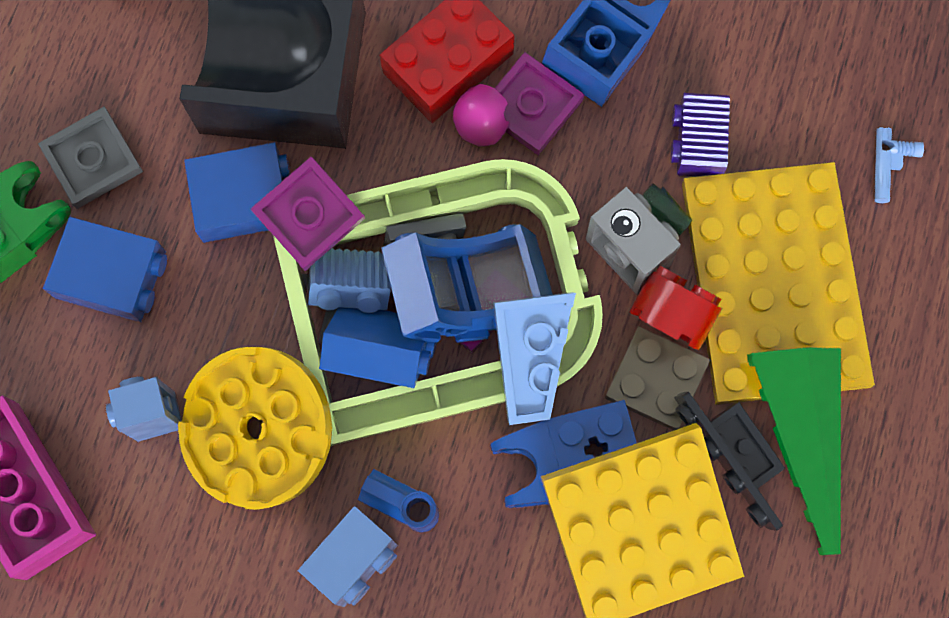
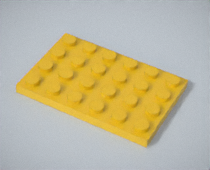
(783, 271)

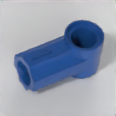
(396, 500)

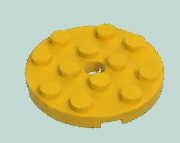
(292, 436)

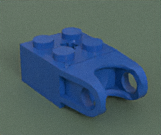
(602, 44)
(562, 443)

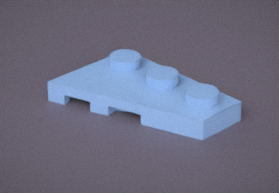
(530, 350)

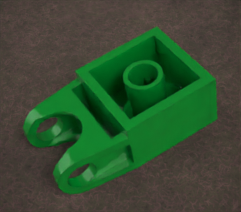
(22, 228)

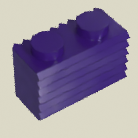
(702, 134)

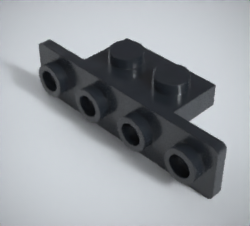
(741, 452)

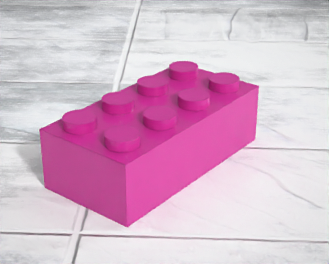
(36, 506)

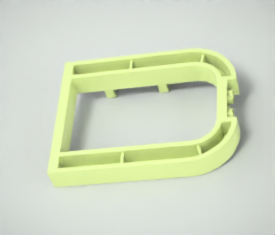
(436, 196)

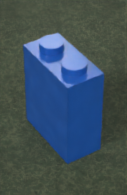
(229, 185)
(106, 269)
(374, 348)

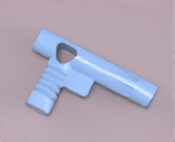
(891, 160)

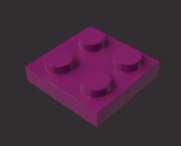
(536, 102)
(308, 213)

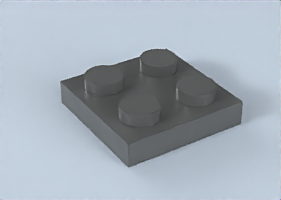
(90, 157)

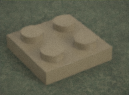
(653, 375)

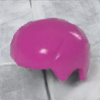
(481, 116)

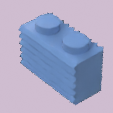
(349, 281)

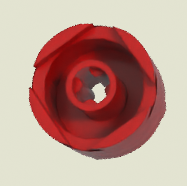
(675, 309)

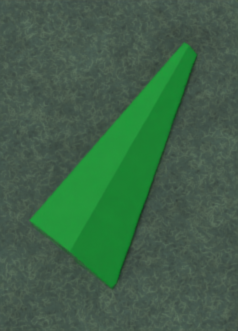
(806, 407)

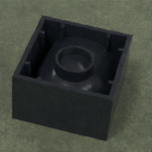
(278, 71)

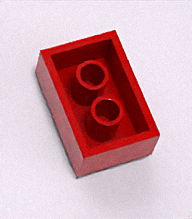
(447, 55)

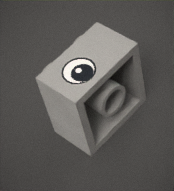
(632, 238)

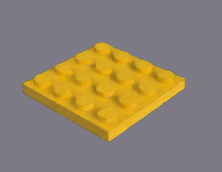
(643, 525)

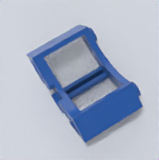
(453, 282)

